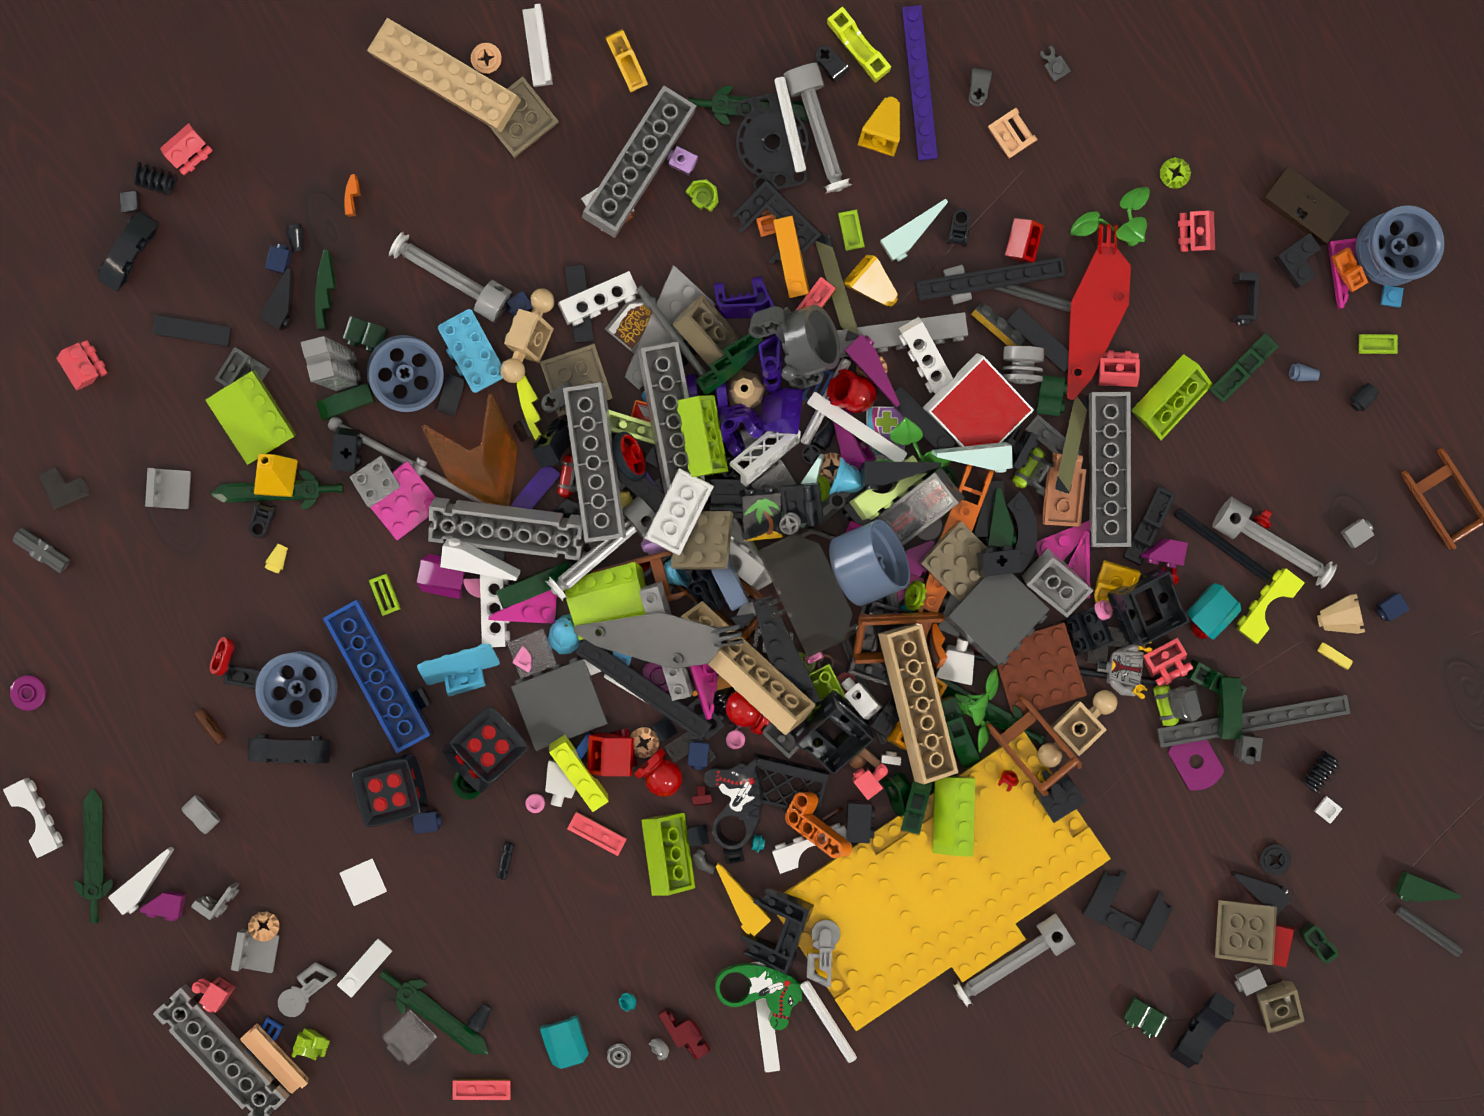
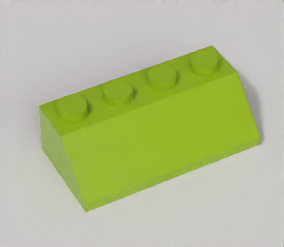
(1172, 397)
(702, 435)
(954, 816)
(668, 854)

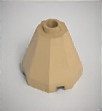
(749, 398)
(1342, 616)

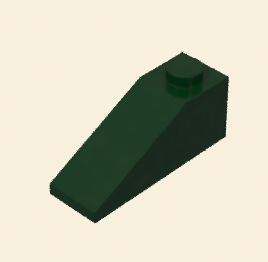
(1000, 528)
(1417, 889)

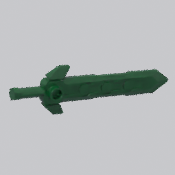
(723, 104)
(308, 489)
(993, 713)
(93, 857)
(433, 1012)

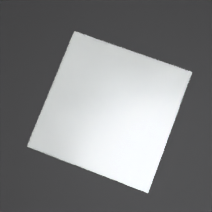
(363, 882)

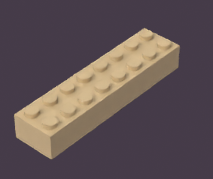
(444, 75)
(755, 677)
(918, 703)

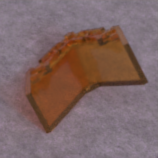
(485, 470)

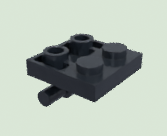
(1022, 448)
(726, 496)
(804, 501)

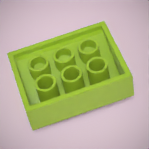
(250, 417)
(607, 595)

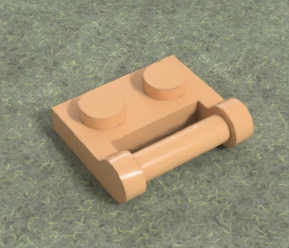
(1007, 136)

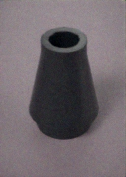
(295, 236)
(824, 436)
(479, 1018)

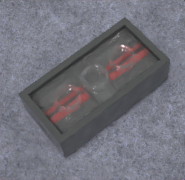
(922, 506)

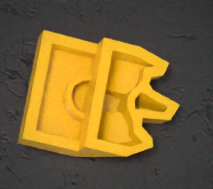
(1112, 577)

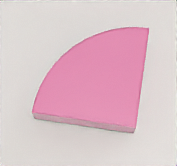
(473, 586)
(523, 659)
(809, 660)

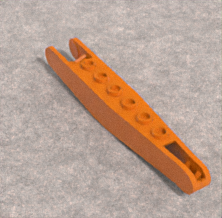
(967, 513)

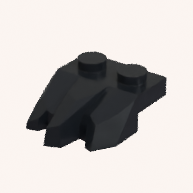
(1062, 797)

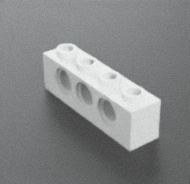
(623, 282)
(916, 330)
(487, 599)

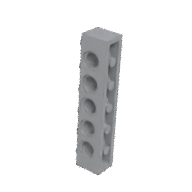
(677, 679)

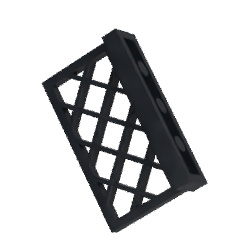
(794, 770)

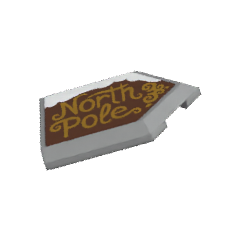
(630, 324)

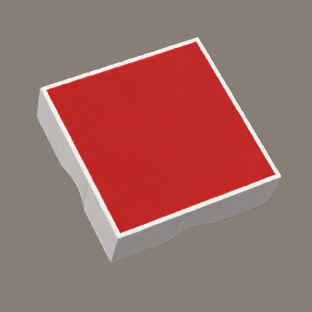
(978, 405)

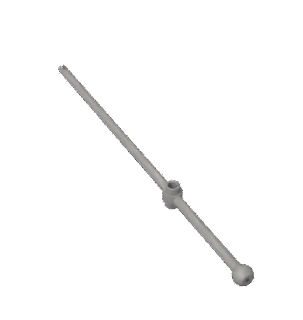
(419, 465)

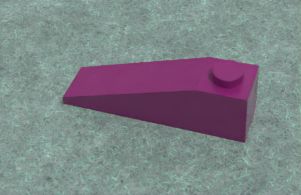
(868, 361)
(851, 447)

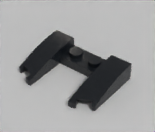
(771, 198)
(874, 671)
(797, 914)
(1142, 933)

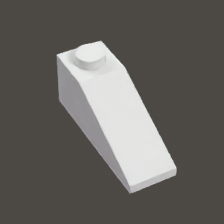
(364, 967)

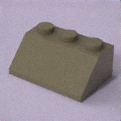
(705, 329)

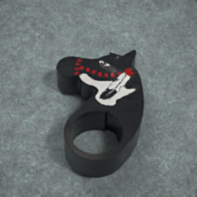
(746, 798)

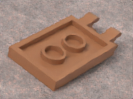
(1061, 507)

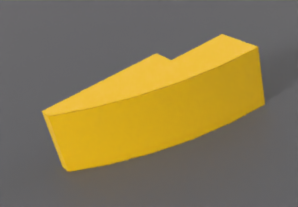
(626, 60)

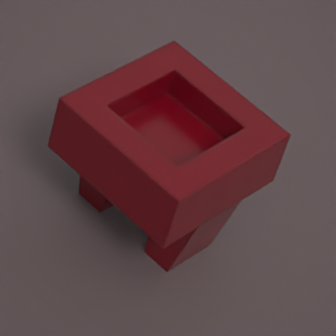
(702, 798)

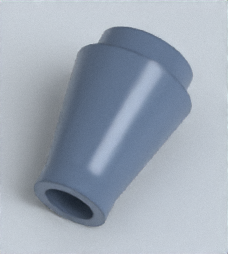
(1301, 372)

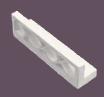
(537, 46)
(767, 459)

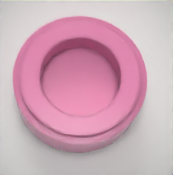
(1103, 610)
(735, 739)
(535, 803)

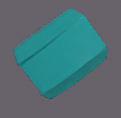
(1214, 610)
(565, 1042)

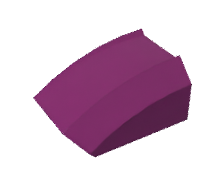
(439, 580)

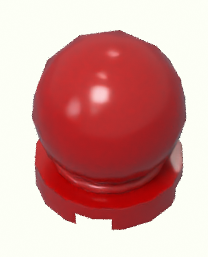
(851, 392)
(745, 714)
(661, 775)

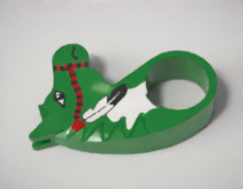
(778, 989)

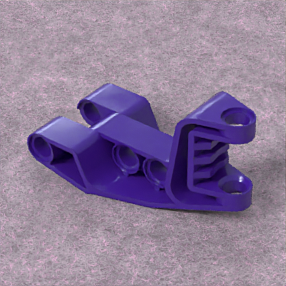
(744, 307)

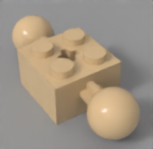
(528, 336)
(1090, 730)

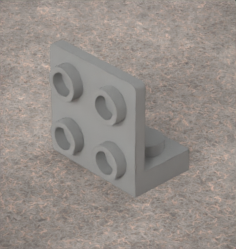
(775, 475)
(375, 481)
(168, 488)
(208, 907)
(253, 953)

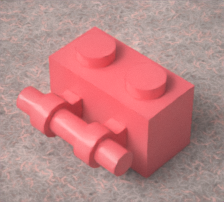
(183, 146)
(1201, 230)
(78, 366)
(1119, 369)
(1164, 658)
(869, 782)
(214, 993)

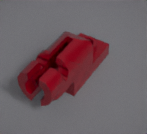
(685, 1033)

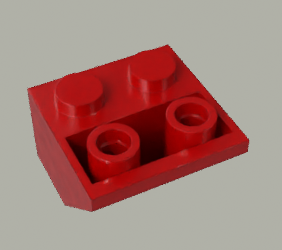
(610, 755)

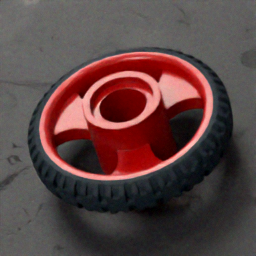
(629, 455)

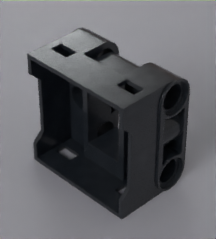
(1167, 610)
(845, 745)

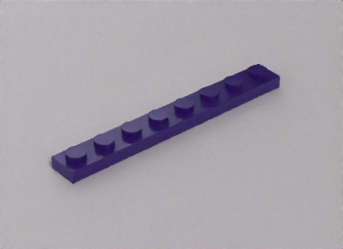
(919, 83)

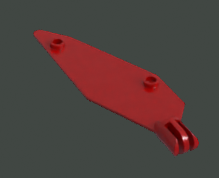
(1097, 310)

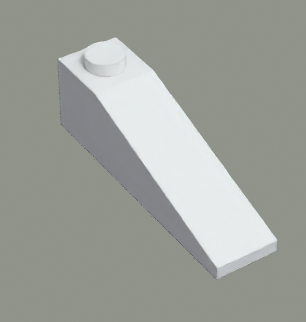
(467, 558)
(135, 889)

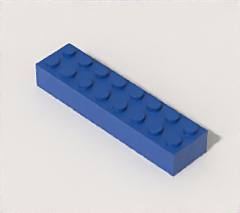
(378, 675)

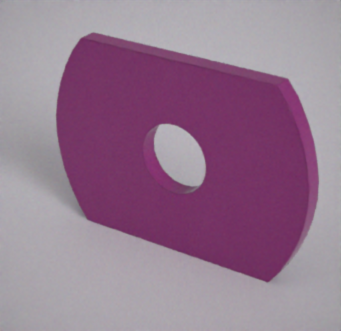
(1200, 777)

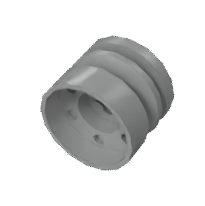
(1023, 364)

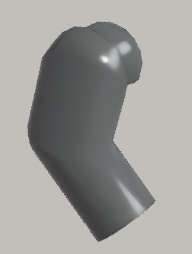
(701, 863)

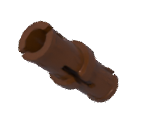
(209, 726)

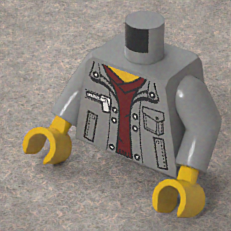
(1125, 670)

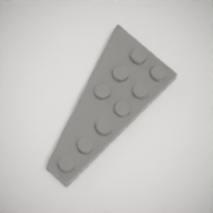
(675, 297)

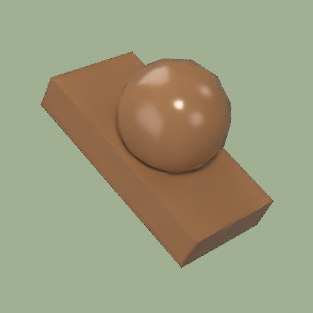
(861, 759)

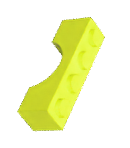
(858, 46)
(1254, 624)
(572, 766)

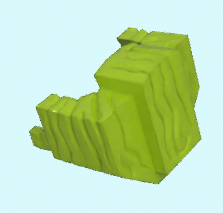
(703, 194)
(310, 1044)

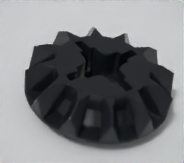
(1284, 859)

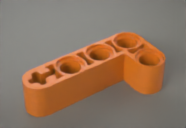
(835, 844)

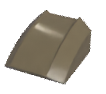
(1280, 1006)

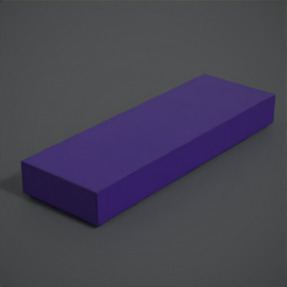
(536, 488)

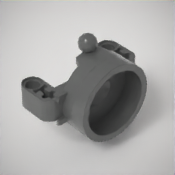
(806, 338)

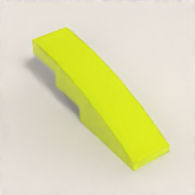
(527, 398)

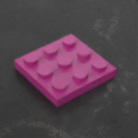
(407, 505)

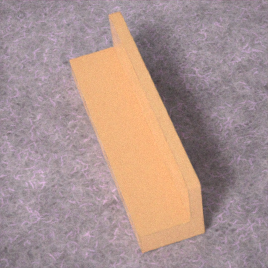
(274, 1058)

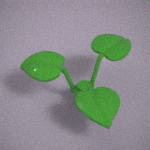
(1130, 232)
(909, 432)
(978, 708)

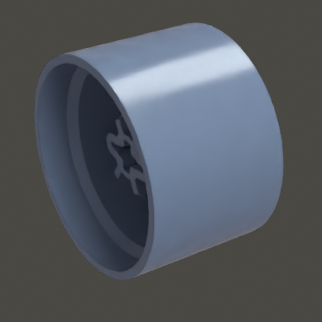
(869, 562)

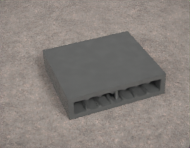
(997, 616)
(559, 703)

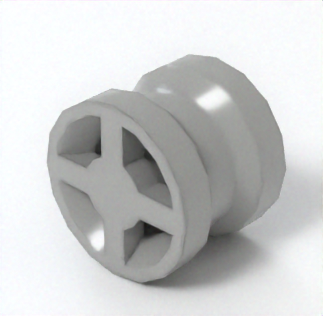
(787, 526)

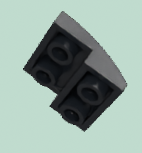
(1087, 631)

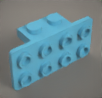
(471, 350)
(460, 670)

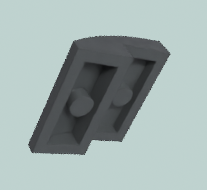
(237, 366)

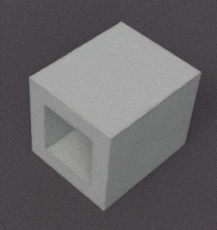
(1357, 533)
(1250, 980)

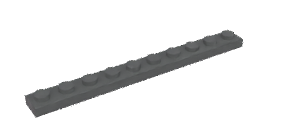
(1256, 720)

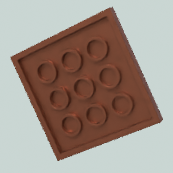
(1042, 670)

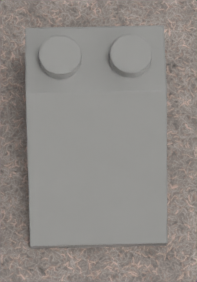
(1056, 583)

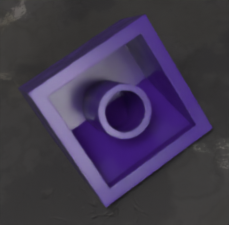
(782, 411)

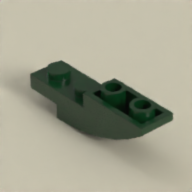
(959, 732)
(916, 807)

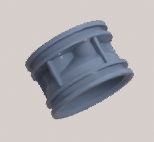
(1424, 256)
(415, 398)
(280, 710)

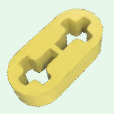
(1335, 656)

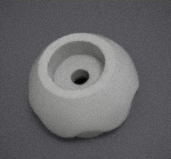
(659, 1048)
(617, 1061)

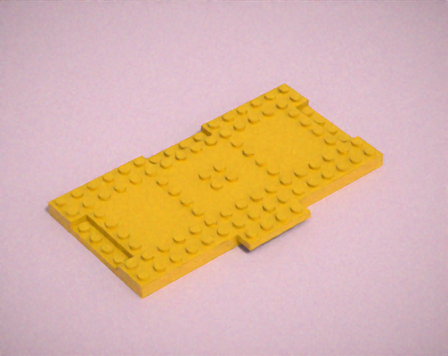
(922, 912)

